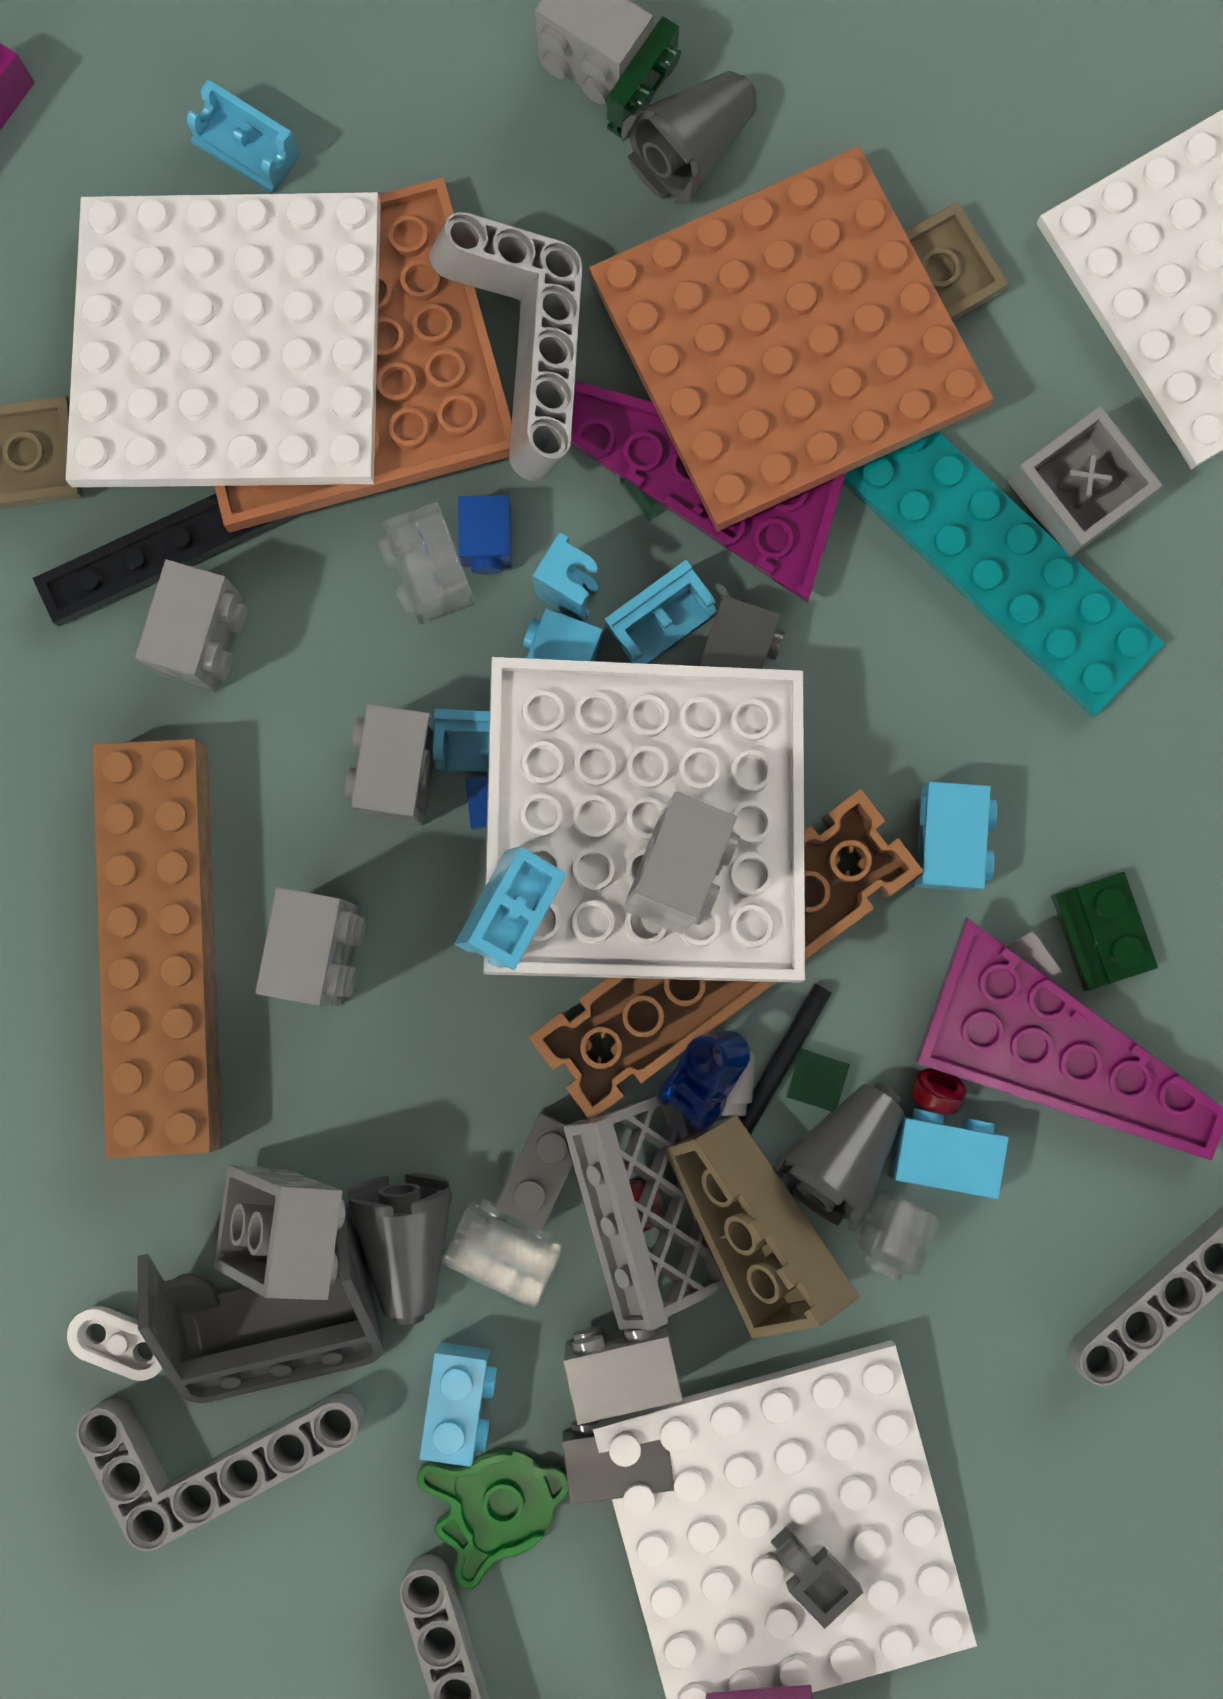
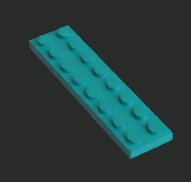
(1007, 568)

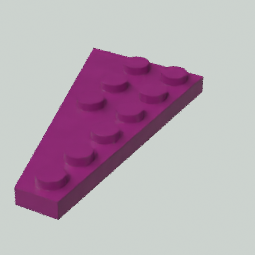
(633, 444)
(1034, 1040)

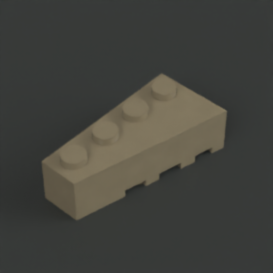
(758, 1232)

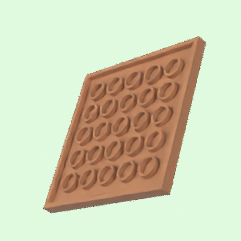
(789, 338)
(434, 377)

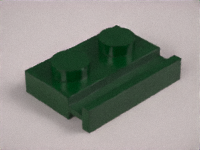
(644, 74)
(1104, 931)

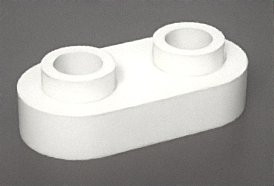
(118, 1349)

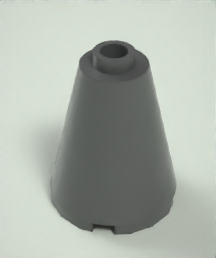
(688, 133)
(844, 1155)
(403, 1240)

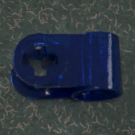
(698, 1083)

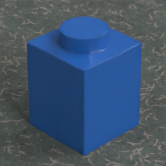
(485, 533)

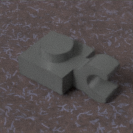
(818, 1581)

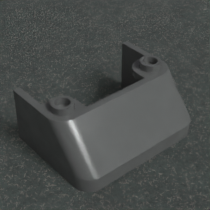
(249, 1343)

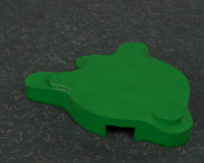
(494, 1506)

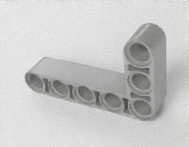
(548, 283)
(1148, 1296)
(217, 1475)
(440, 1610)

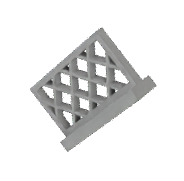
(620, 1220)

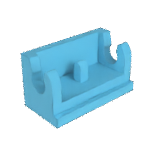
(242, 137)
(561, 583)
(661, 615)
(461, 740)
(511, 908)

